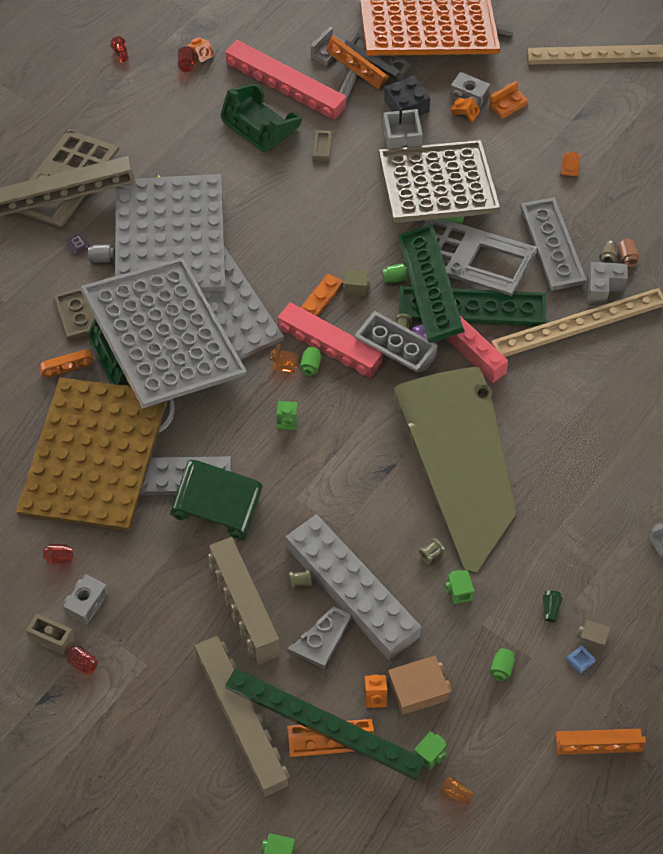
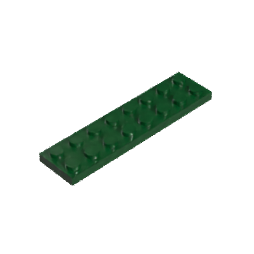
(431, 283)
(487, 306)

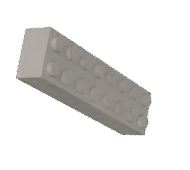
(353, 587)

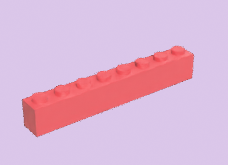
(285, 79)

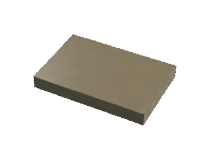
(74, 313)

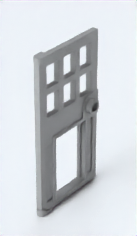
(460, 262)

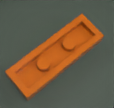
(322, 295)

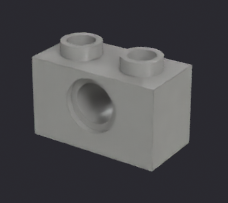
(470, 87)
(84, 610)

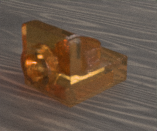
(284, 360)

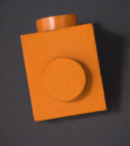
(201, 48)
(466, 106)
(570, 164)
(376, 691)

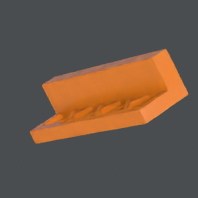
(356, 63)
(599, 741)
(307, 742)

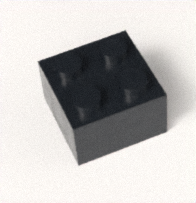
(407, 95)

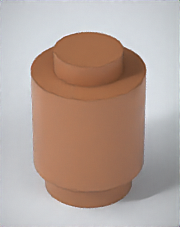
(628, 252)

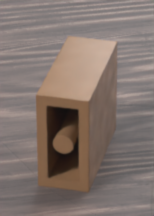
(419, 685)

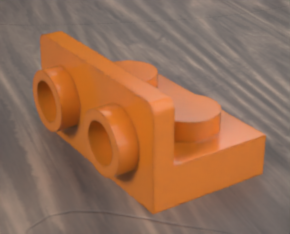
(507, 100)

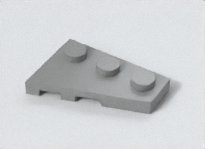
(321, 640)

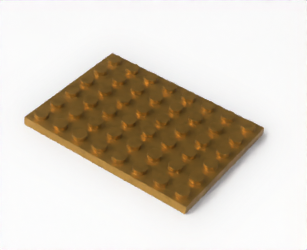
(91, 456)

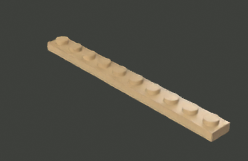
(595, 54)
(579, 323)

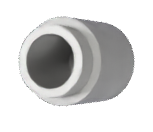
(101, 253)

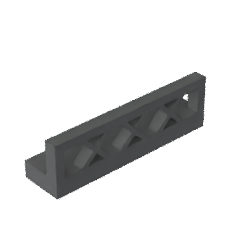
(387, 68)

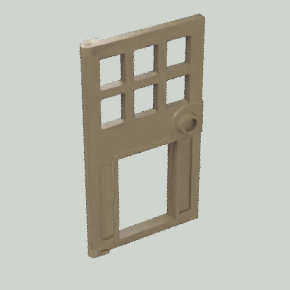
(52, 167)

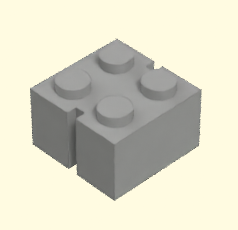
(402, 135)

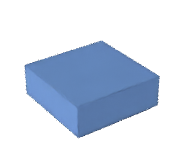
(581, 659)

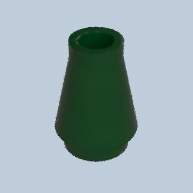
(551, 604)

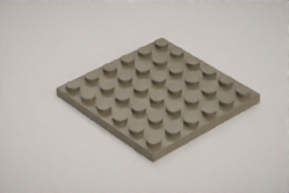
(438, 181)

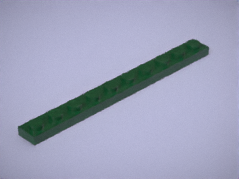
(325, 724)

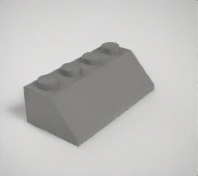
(397, 342)

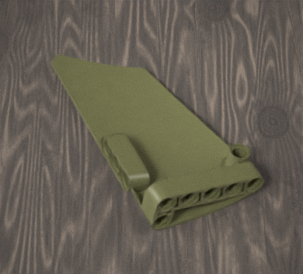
(462, 456)

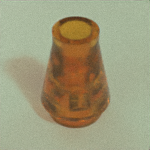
(456, 790)

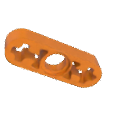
(75, 361)

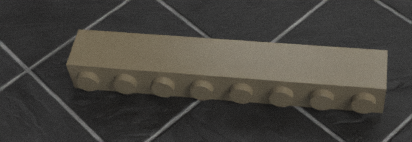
(66, 185)
(242, 718)

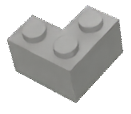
(605, 278)

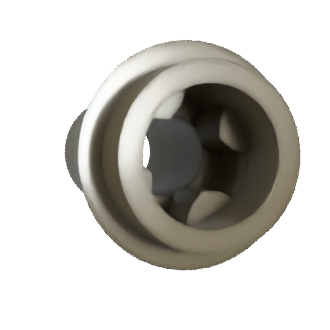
(609, 253)

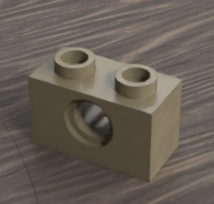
(50, 634)

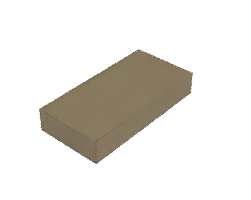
(322, 145)

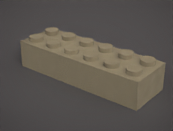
(244, 601)

